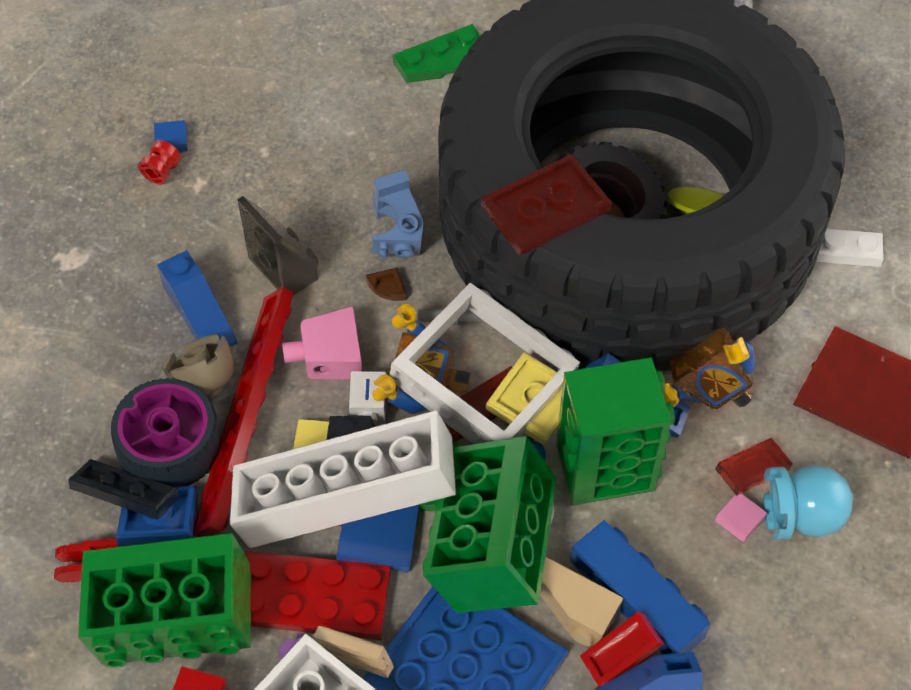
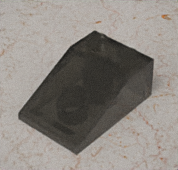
(276, 249)

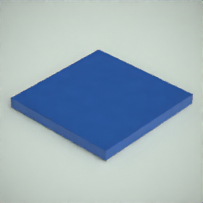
(467, 651)

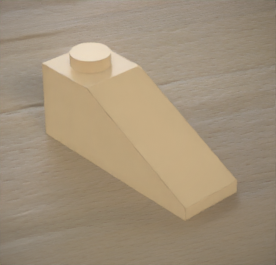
(578, 603)

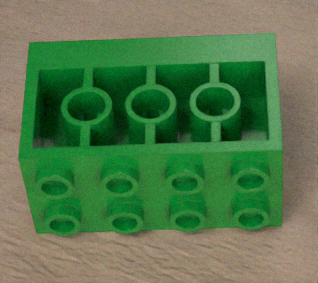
(613, 430)
(495, 530)
(165, 600)

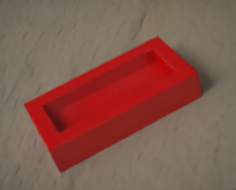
(622, 649)

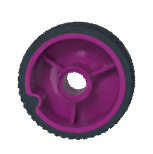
(166, 432)

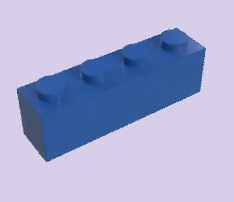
(614, 564)

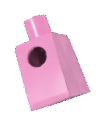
(327, 346)

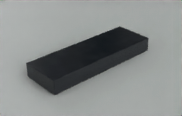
(123, 489)

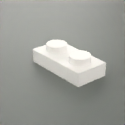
(852, 248)

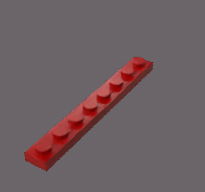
(241, 419)

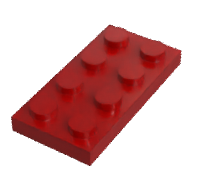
(316, 592)

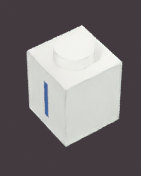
(361, 399)

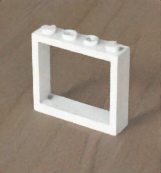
(452, 408)

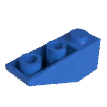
(661, 672)

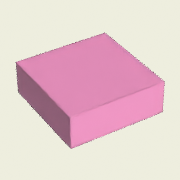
(741, 517)

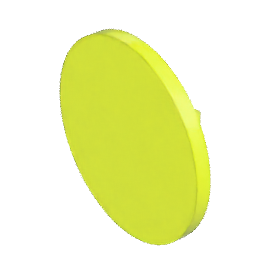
(692, 198)

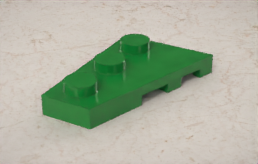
(435, 57)

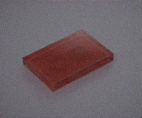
(545, 204)

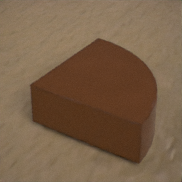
(387, 284)

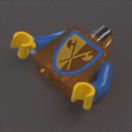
(436, 361)
(713, 372)

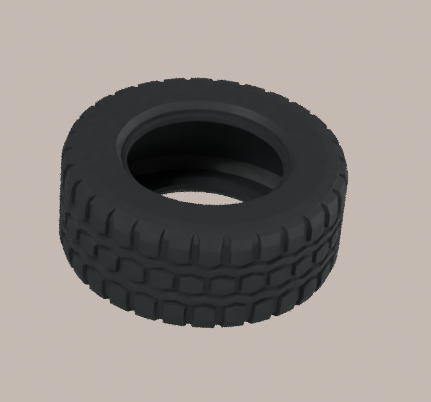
(664, 67)

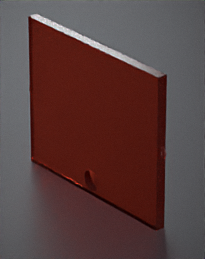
(861, 391)

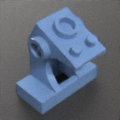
(395, 200)

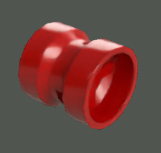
(158, 163)

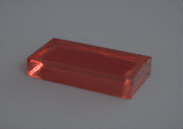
(748, 467)

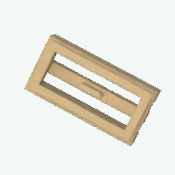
(355, 651)

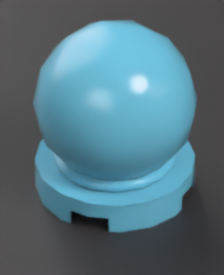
(810, 501)

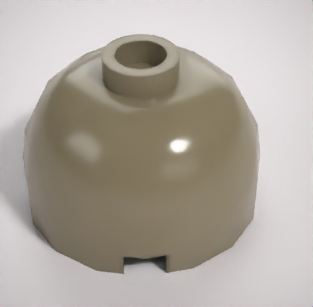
(204, 363)

